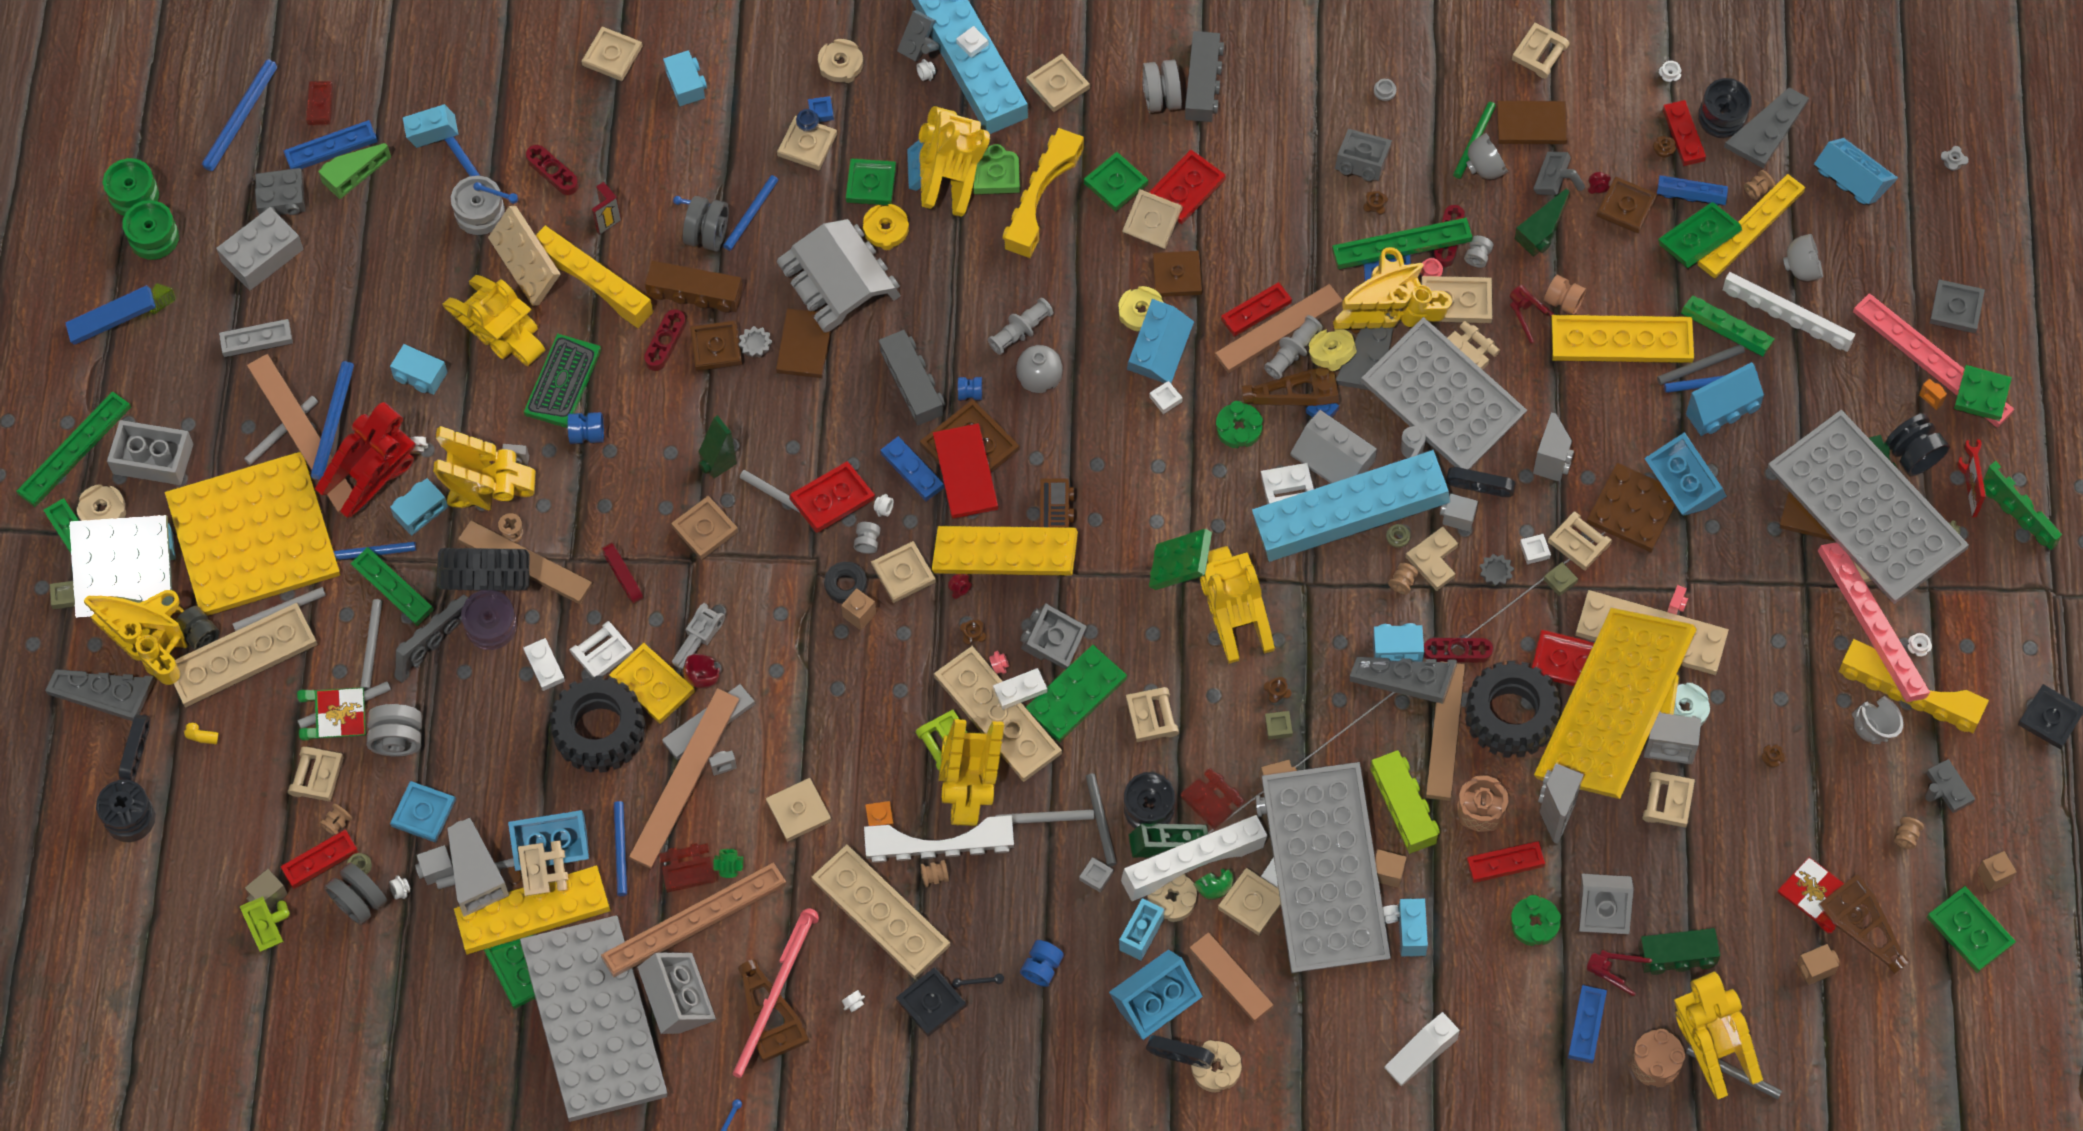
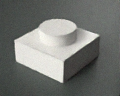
(972, 41)
(1165, 397)
(1535, 549)

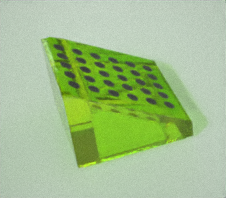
(162, 297)

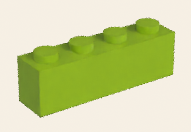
(1404, 801)

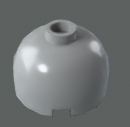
(1485, 159)
(1803, 259)
(1039, 368)

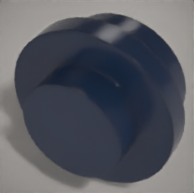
(807, 120)

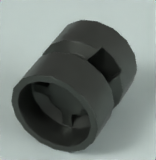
(197, 627)

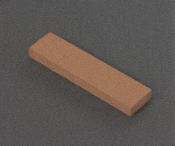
(1231, 977)

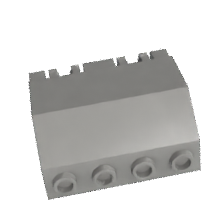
(836, 271)

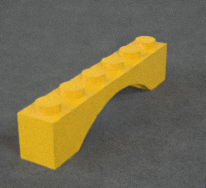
(1062, 155)
(616, 292)
(1958, 708)

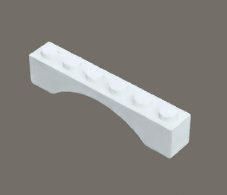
(990, 834)
(1159, 870)

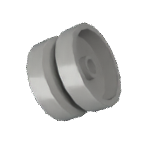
(1159, 86)
(476, 210)
(394, 730)

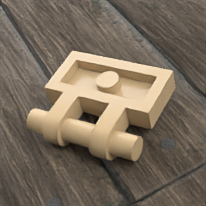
(1476, 355)
(534, 868)

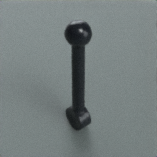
(998, 979)

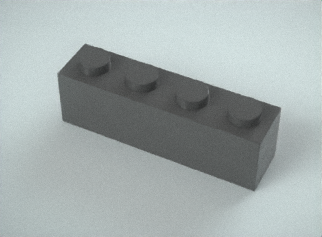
(1203, 75)
(911, 377)

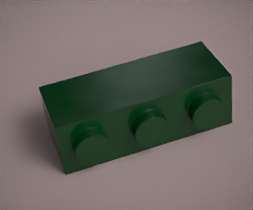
(1680, 951)

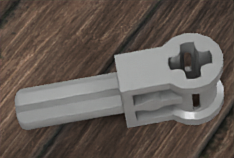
(700, 630)

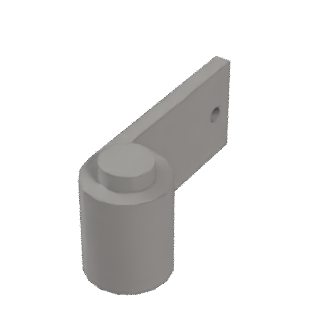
(1413, 441)

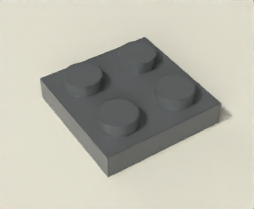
(1957, 306)

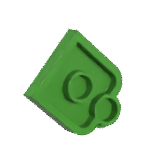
(997, 172)

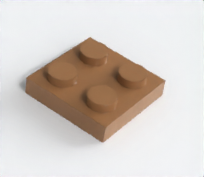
(704, 527)

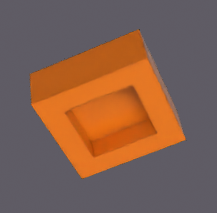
(1933, 394)
(879, 814)

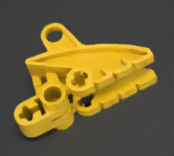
(952, 151)
(1382, 295)
(498, 319)
(472, 476)
(1234, 599)
(142, 626)
(969, 770)
(1716, 1028)

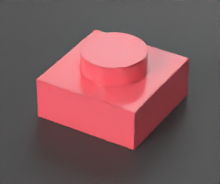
(1678, 601)

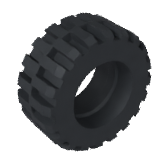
(483, 569)
(1519, 681)
(587, 697)

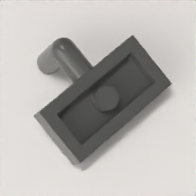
(917, 38)
(1553, 172)
(1949, 786)

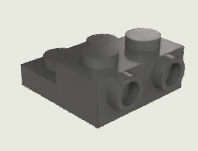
(1363, 155)
(280, 191)
(1052, 636)

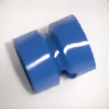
(585, 428)
(1042, 962)

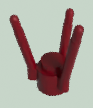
(1524, 299)
(1601, 967)

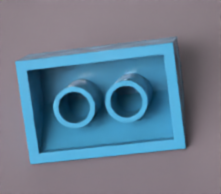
(1854, 171)
(1160, 342)
(1725, 400)
(1685, 476)
(563, 827)
(1156, 994)

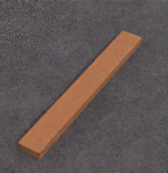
(294, 420)
(684, 779)
(693, 919)

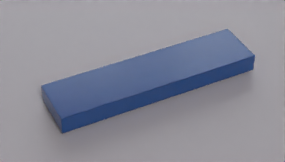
(330, 145)
(110, 315)

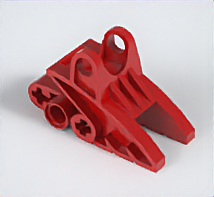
(369, 456)

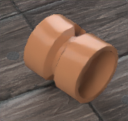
(1565, 295)

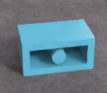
(684, 78)
(430, 126)
(418, 369)
(418, 506)
(1398, 642)
(1412, 927)
(1141, 929)

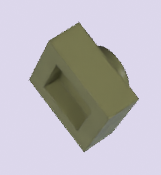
(1560, 579)
(62, 595)
(1278, 725)

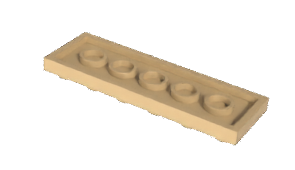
(1703, 652)
(243, 654)
(1024, 741)
(880, 911)

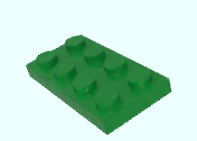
(1076, 693)

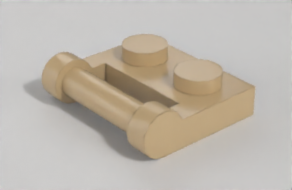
(1533, 47)
(1576, 546)
(1144, 716)
(322, 777)
(1677, 799)

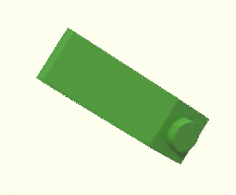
(350, 169)

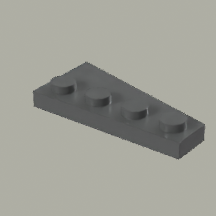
(1766, 131)
(1370, 347)
(426, 638)
(1416, 679)
(103, 692)

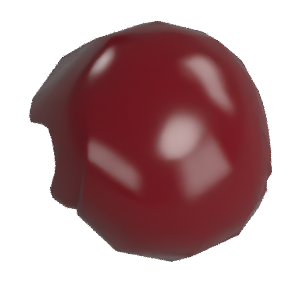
(700, 671)

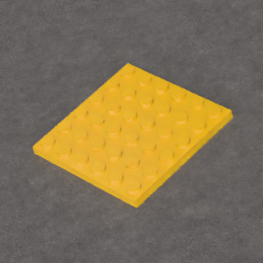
(252, 534)

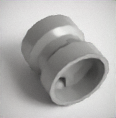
(1478, 251)
(866, 539)

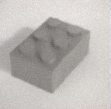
(260, 248)
(150, 452)

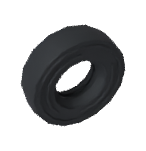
(841, 569)

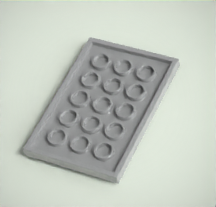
(1444, 395)

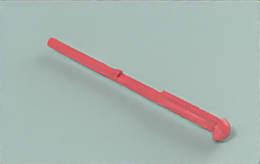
(788, 958)

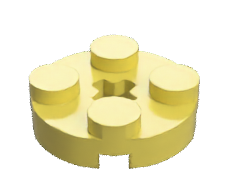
(1130, 300)
(1336, 357)

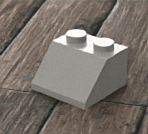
(1554, 451)
(1605, 903)

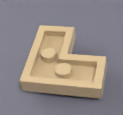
(1428, 558)

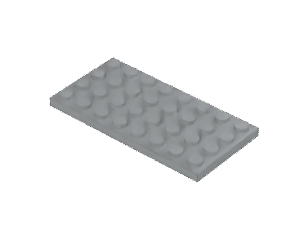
(1868, 506)
(1325, 867)
(592, 1020)

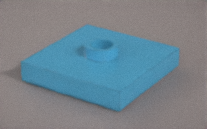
(423, 811)

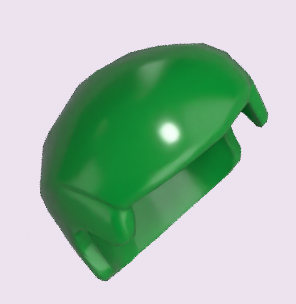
(1213, 886)

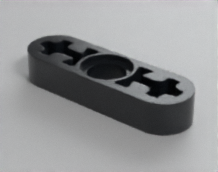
(1480, 482)
(134, 747)
(1180, 1052)

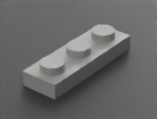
(256, 338)

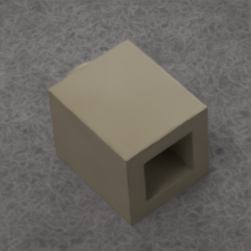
(268, 887)

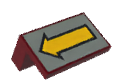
(607, 212)

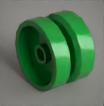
(128, 184)
(150, 229)

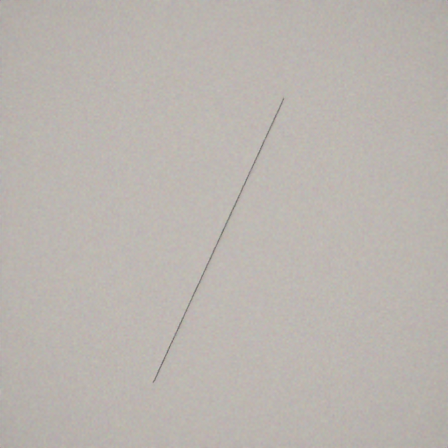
(1392, 693)

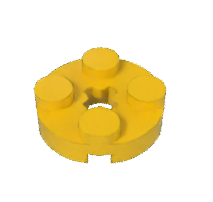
(886, 214)

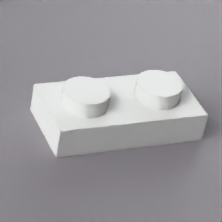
(544, 664)
(1020, 688)

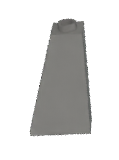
(474, 871)

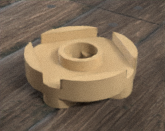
(842, 72)
(101, 495)
(1185, 901)
(1221, 1079)

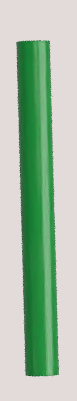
(1481, 125)

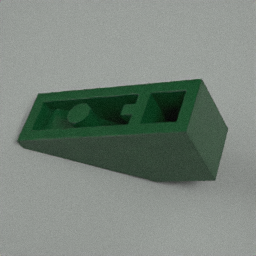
(1538, 230)
(717, 449)
(1154, 839)

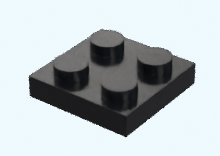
(2051, 716)
(931, 1001)

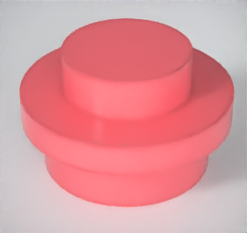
(1431, 267)
(999, 662)

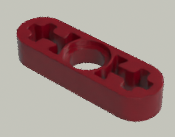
(549, 160)
(1452, 209)
(664, 330)
(622, 573)
(1475, 656)

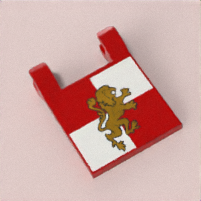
(1973, 477)
(1808, 888)

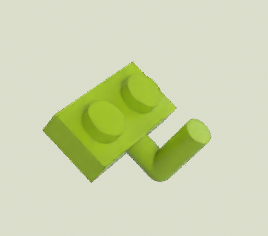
(262, 922)

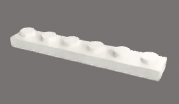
(1788, 311)

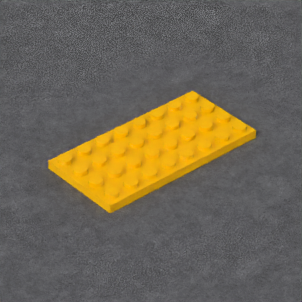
(1617, 699)

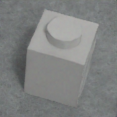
(1459, 512)
(434, 865)

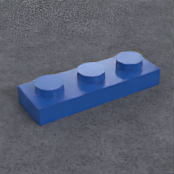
(1692, 190)
(912, 469)
(1587, 1024)

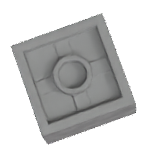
(1673, 738)

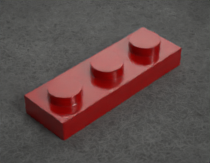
(1684, 133)
(1256, 309)
(319, 859)
(1505, 862)

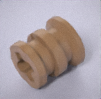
(1759, 185)
(514, 523)
(1403, 578)
(328, 824)
(1908, 832)
(934, 873)

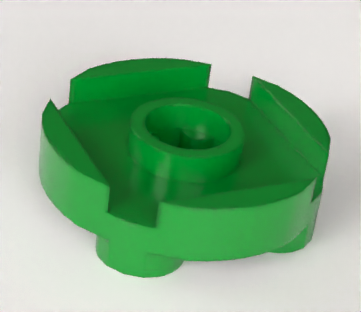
(1239, 413)
(1536, 934)

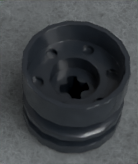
(1724, 97)
(1917, 444)
(1154, 791)
(134, 819)

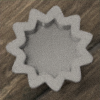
(755, 342)

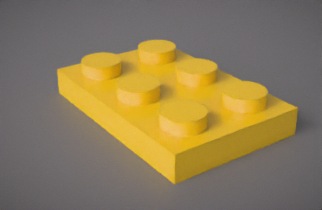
(654, 682)

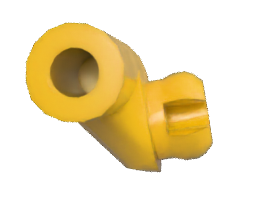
(199, 735)

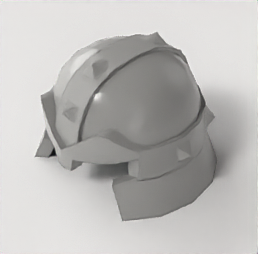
(1878, 723)

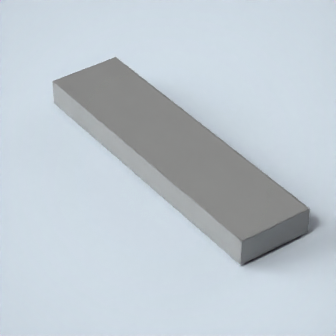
(679, 739)

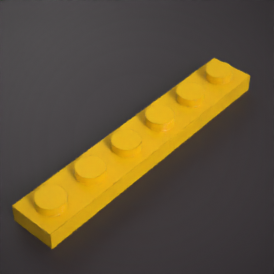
(1753, 225)

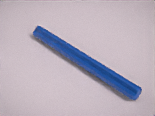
(239, 115)
(332, 420)

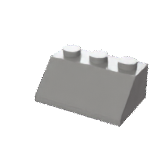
(1332, 449)
(1559, 798)
(676, 992)

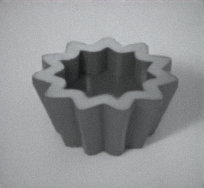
(1496, 570)

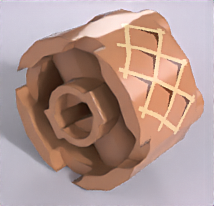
(1482, 804)
(1657, 1058)

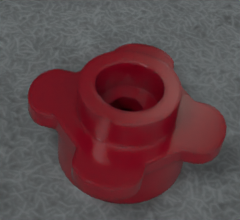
(1599, 182)
(959, 585)

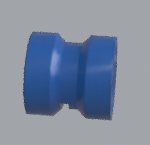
(970, 388)

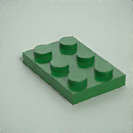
(1700, 234)
(1180, 559)
(1971, 929)

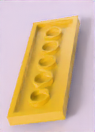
(1622, 338)
(1004, 550)
(528, 915)

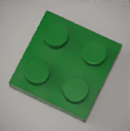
(871, 181)
(1116, 181)
(1982, 393)

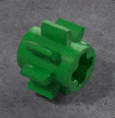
(728, 863)

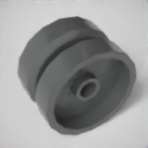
(705, 223)
(355, 893)

